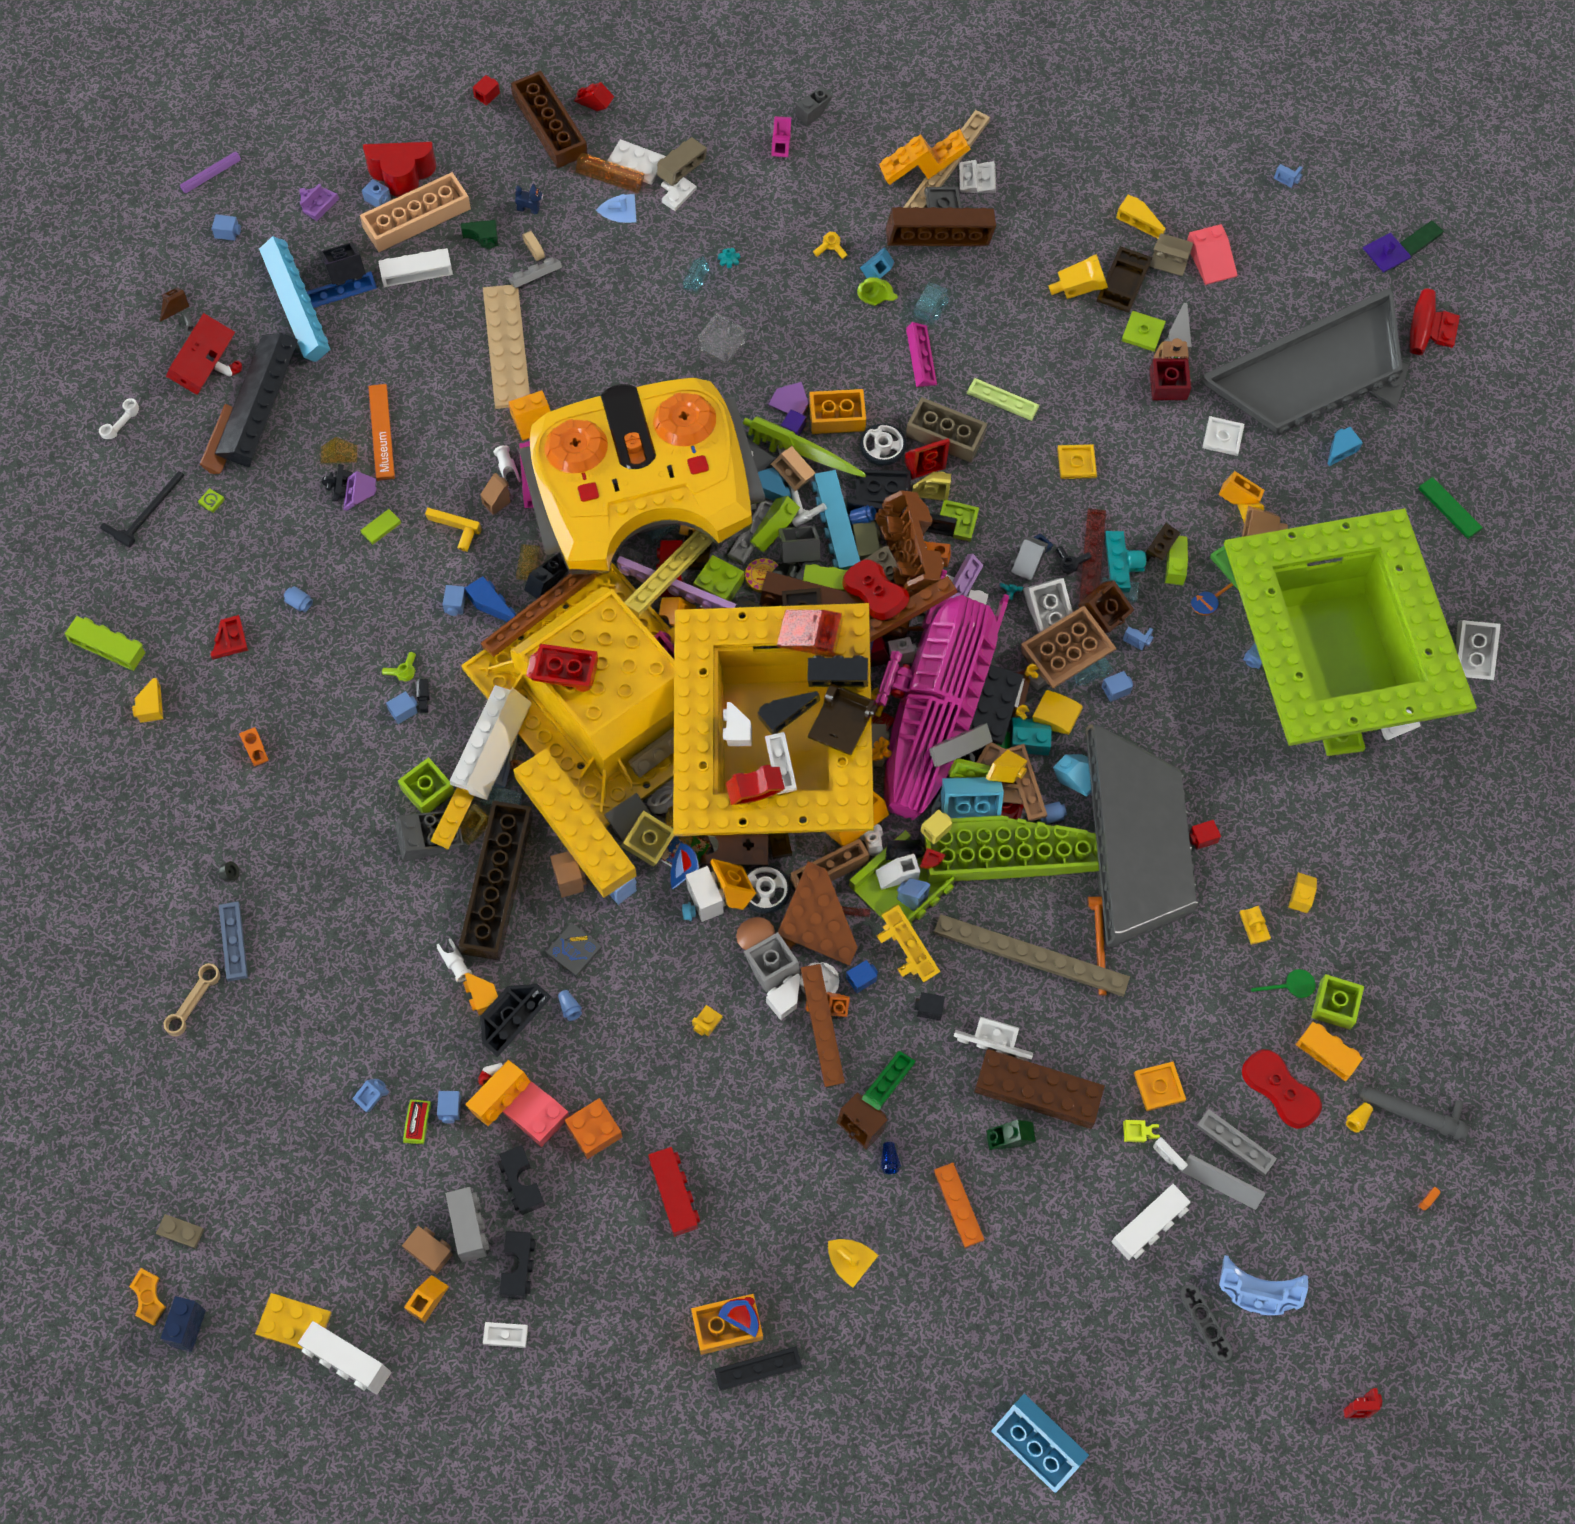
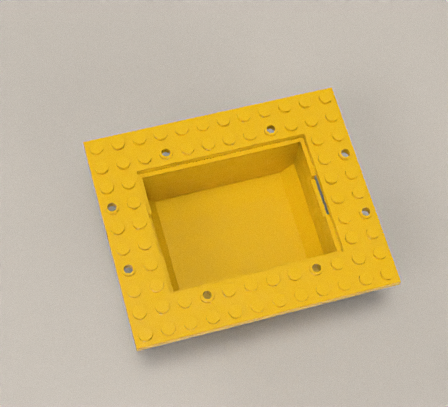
(722, 644)
(617, 716)

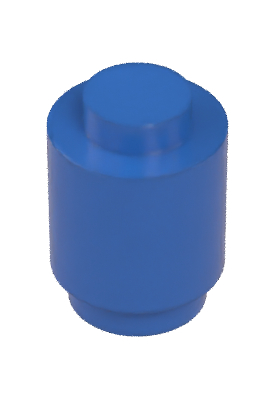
(862, 515)

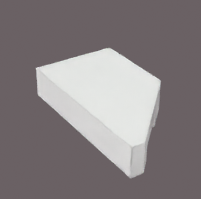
(1169, 1154)

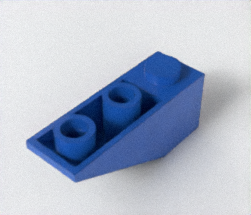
(485, 599)

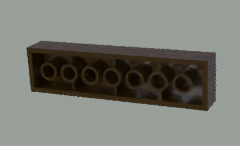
(496, 880)

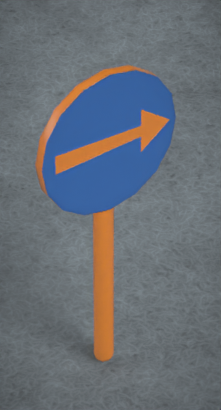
(1206, 602)

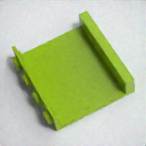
(868, 889)

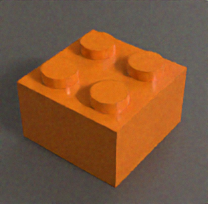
(593, 1128)

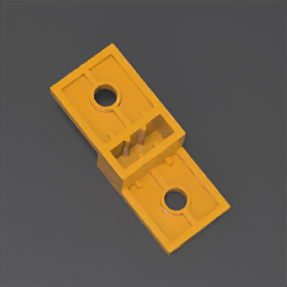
(928, 159)

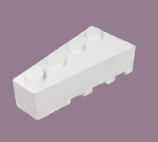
(344, 1357)

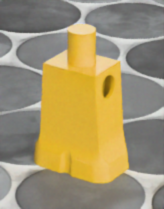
(1080, 278)

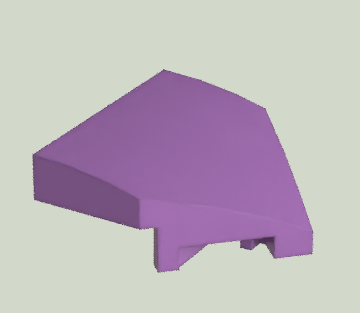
(317, 201)
(789, 398)

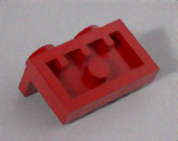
(1364, 1407)

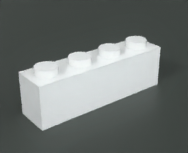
(415, 267)
(1151, 1222)

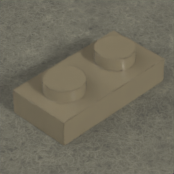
(180, 1231)

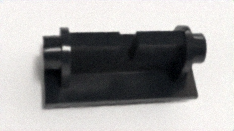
(902, 848)

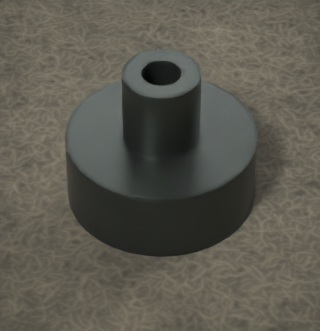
(229, 871)

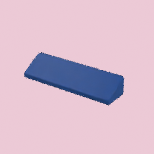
(337, 292)

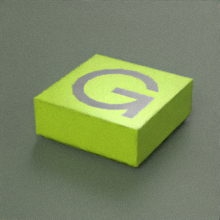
(211, 500)

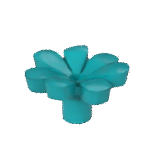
(729, 257)
(1011, 589)

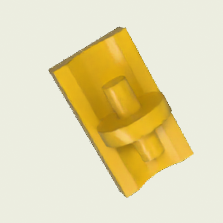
(1255, 925)

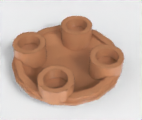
(753, 932)

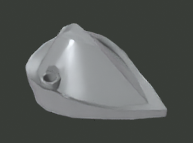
(662, 798)

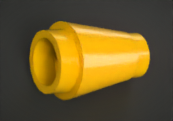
(1359, 1117)

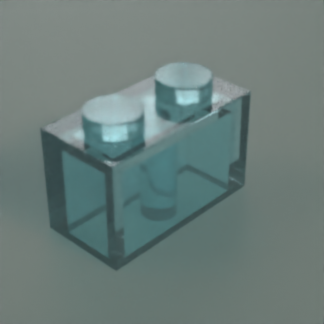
(930, 303)

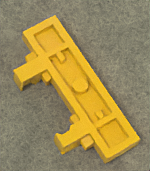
(917, 958)

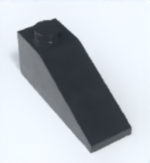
(784, 711)

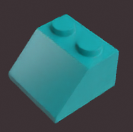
(1032, 734)

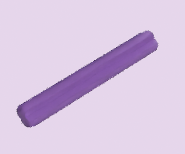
(210, 172)

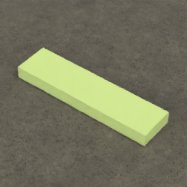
(1003, 399)

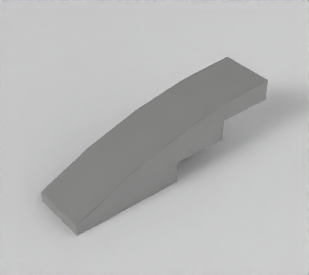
(960, 745)

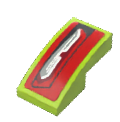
(416, 1122)

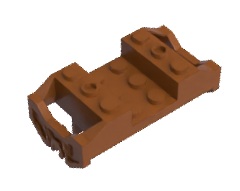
(904, 537)

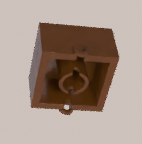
(1107, 605)
(862, 1120)

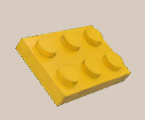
(288, 1320)

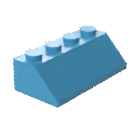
(1039, 1443)

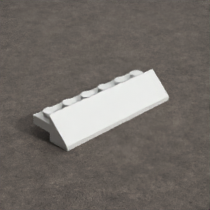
(490, 742)

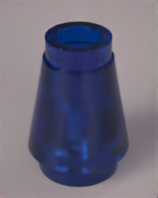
(889, 1161)

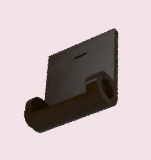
(843, 717)

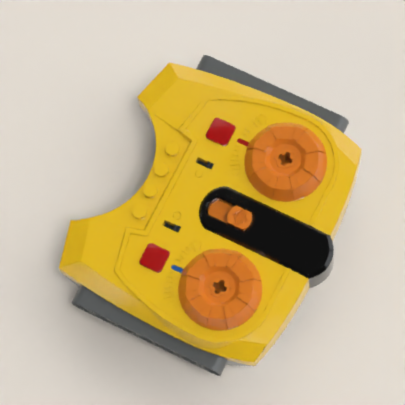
(639, 466)

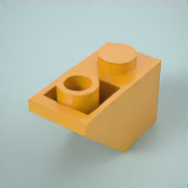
(481, 991)
(426, 1298)

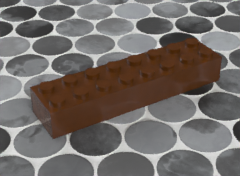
(776, 583)

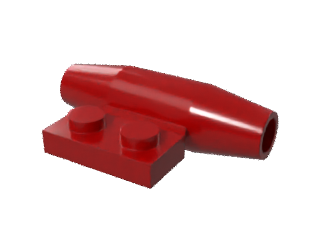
(1431, 324)

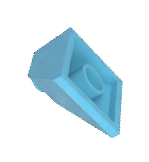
(1074, 773)

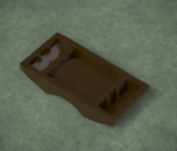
(1124, 279)

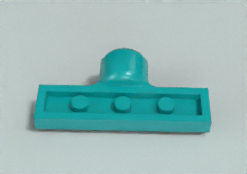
(1122, 560)

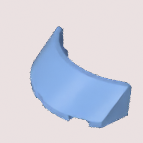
(1262, 1295)

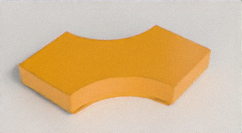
(149, 1306)

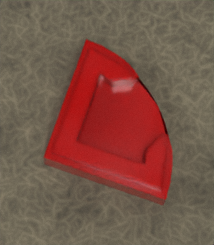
(931, 859)

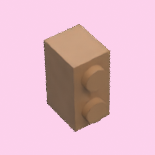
(427, 1249)

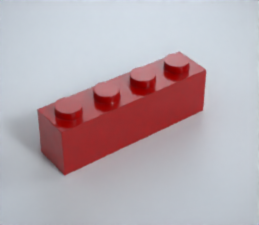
(673, 1191)

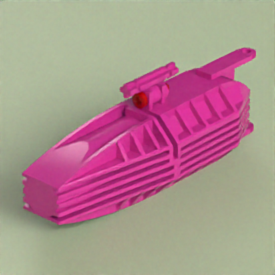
(936, 696)

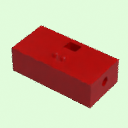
(200, 354)

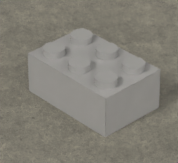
(467, 1224)

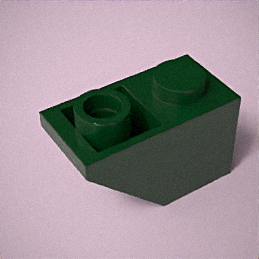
(1011, 1135)

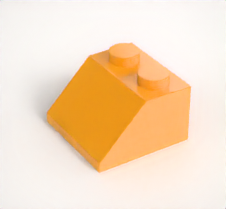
(527, 411)
(734, 883)

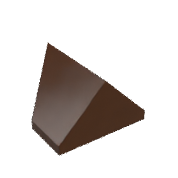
(173, 302)

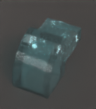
(1098, 669)

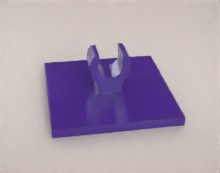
(1387, 252)

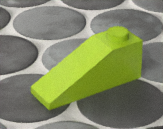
(778, 516)
(1177, 562)

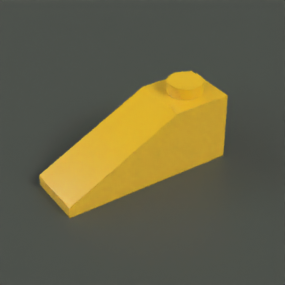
(1139, 216)

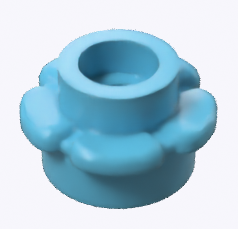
(688, 911)

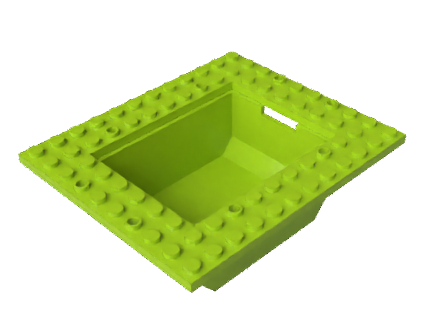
(1350, 631)

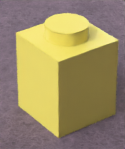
(936, 826)

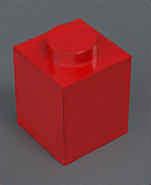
(486, 90)
(1204, 834)

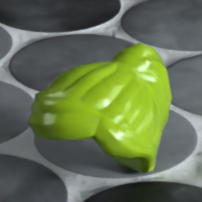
(875, 291)

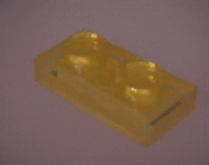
(527, 561)

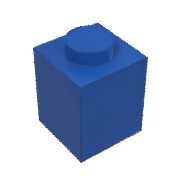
(862, 976)

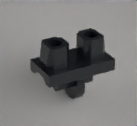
(336, 482)

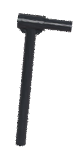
(127, 537)

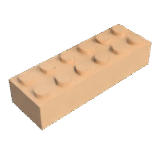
(415, 212)

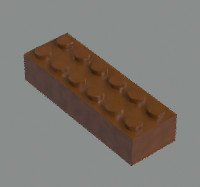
(548, 119)
(940, 226)
(1039, 1089)

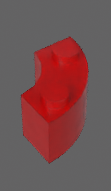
(755, 785)

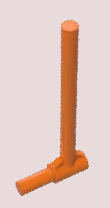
(1095, 903)

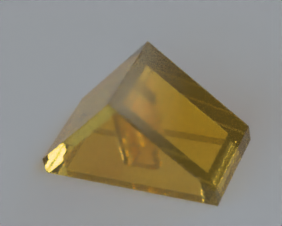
(338, 451)
(473, 824)

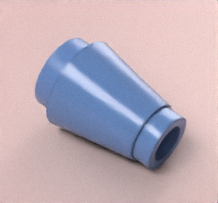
(569, 1006)

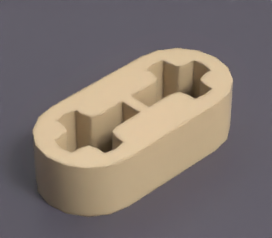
(533, 245)

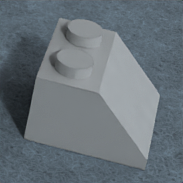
(772, 961)

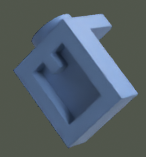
(1288, 176)
(1138, 639)
(1253, 658)
(370, 1094)

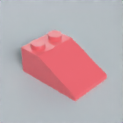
(1212, 254)
(536, 1114)

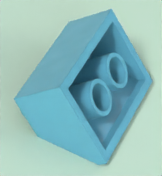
(971, 797)

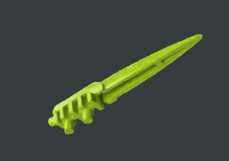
(785, 439)

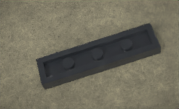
(758, 1368)

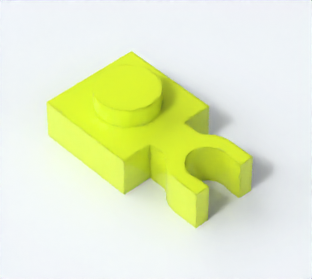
(1137, 1131)

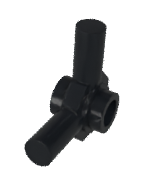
(1069, 563)

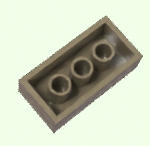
(936, 422)

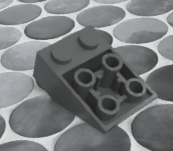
(415, 835)

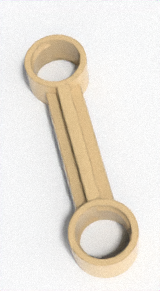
(192, 1000)

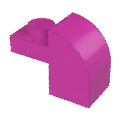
(781, 136)

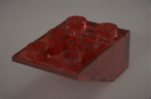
(811, 631)

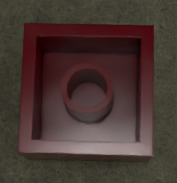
(1170, 379)

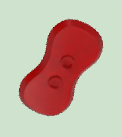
(870, 584)
(1294, 1101)

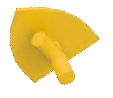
(850, 1259)

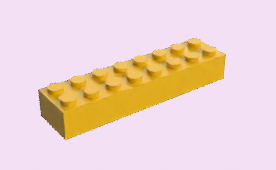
(575, 823)

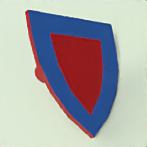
(741, 1314)

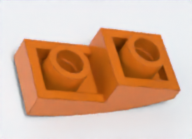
(837, 1003)

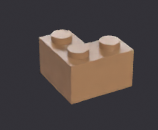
(568, 874)

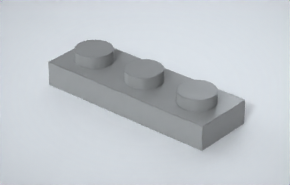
(534, 272)

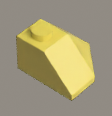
(934, 486)

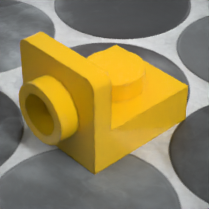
(706, 1021)

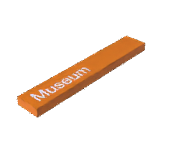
(381, 432)

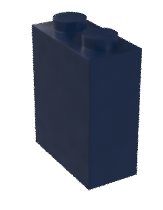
(183, 1324)

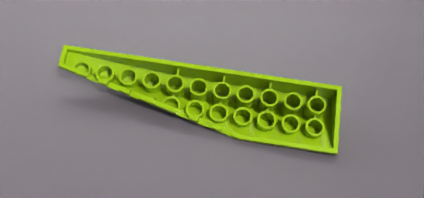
(1011, 849)

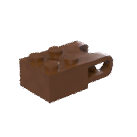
(732, 850)

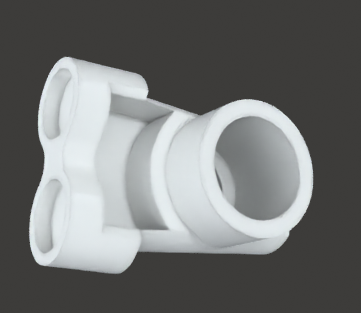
(873, 840)

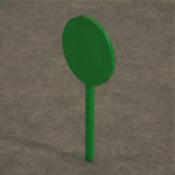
(1298, 982)

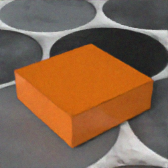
(1429, 1198)

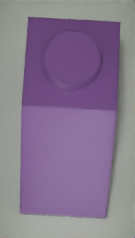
(358, 489)

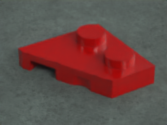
(229, 638)

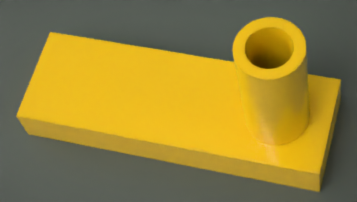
(468, 526)

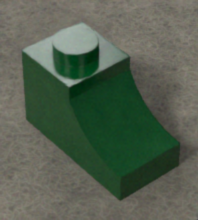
(481, 231)

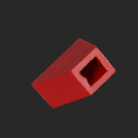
(594, 96)

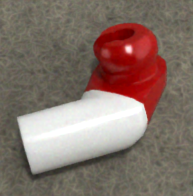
(229, 370)
(488, 1072)

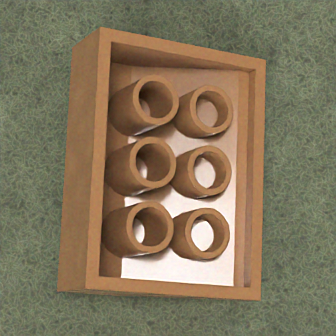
(1067, 647)

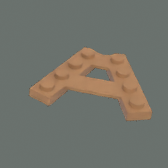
(1025, 789)

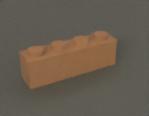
(838, 862)

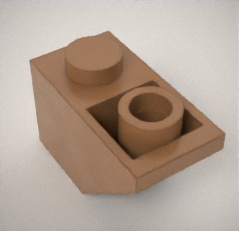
(496, 494)

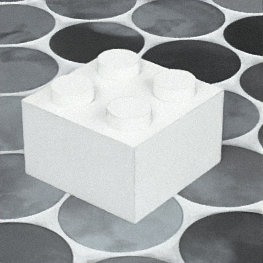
(705, 893)

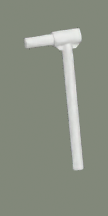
(802, 515)

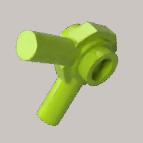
(405, 671)

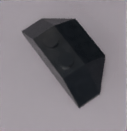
(510, 1015)

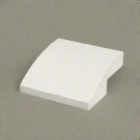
(977, 177)

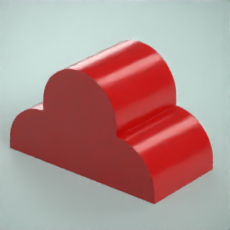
(400, 164)

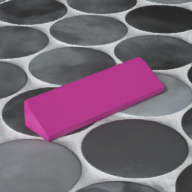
(919, 355)

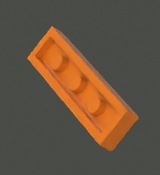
(959, 1205)

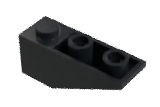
(545, 576)

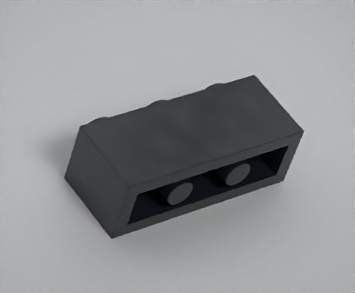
(838, 671)

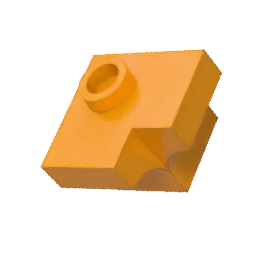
(670, 604)

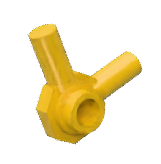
(831, 242)

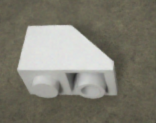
(738, 727)
(898, 871)
(785, 998)

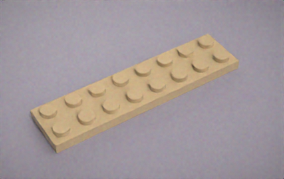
(506, 344)

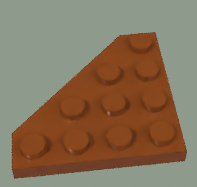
(817, 917)

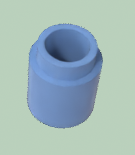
(297, 599)
(1055, 813)

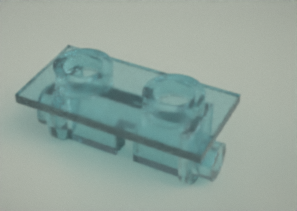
(697, 273)

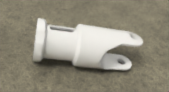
(505, 464)
(454, 962)

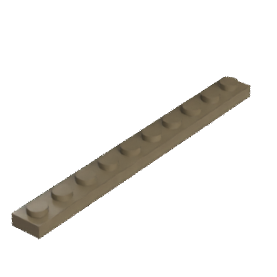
(1032, 955)

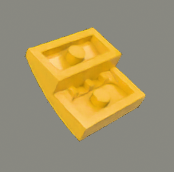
(1057, 712)

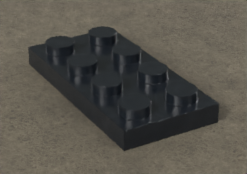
(997, 702)

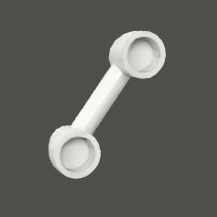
(131, 409)

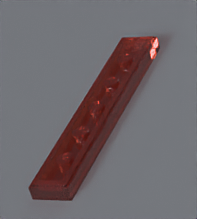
(1094, 545)

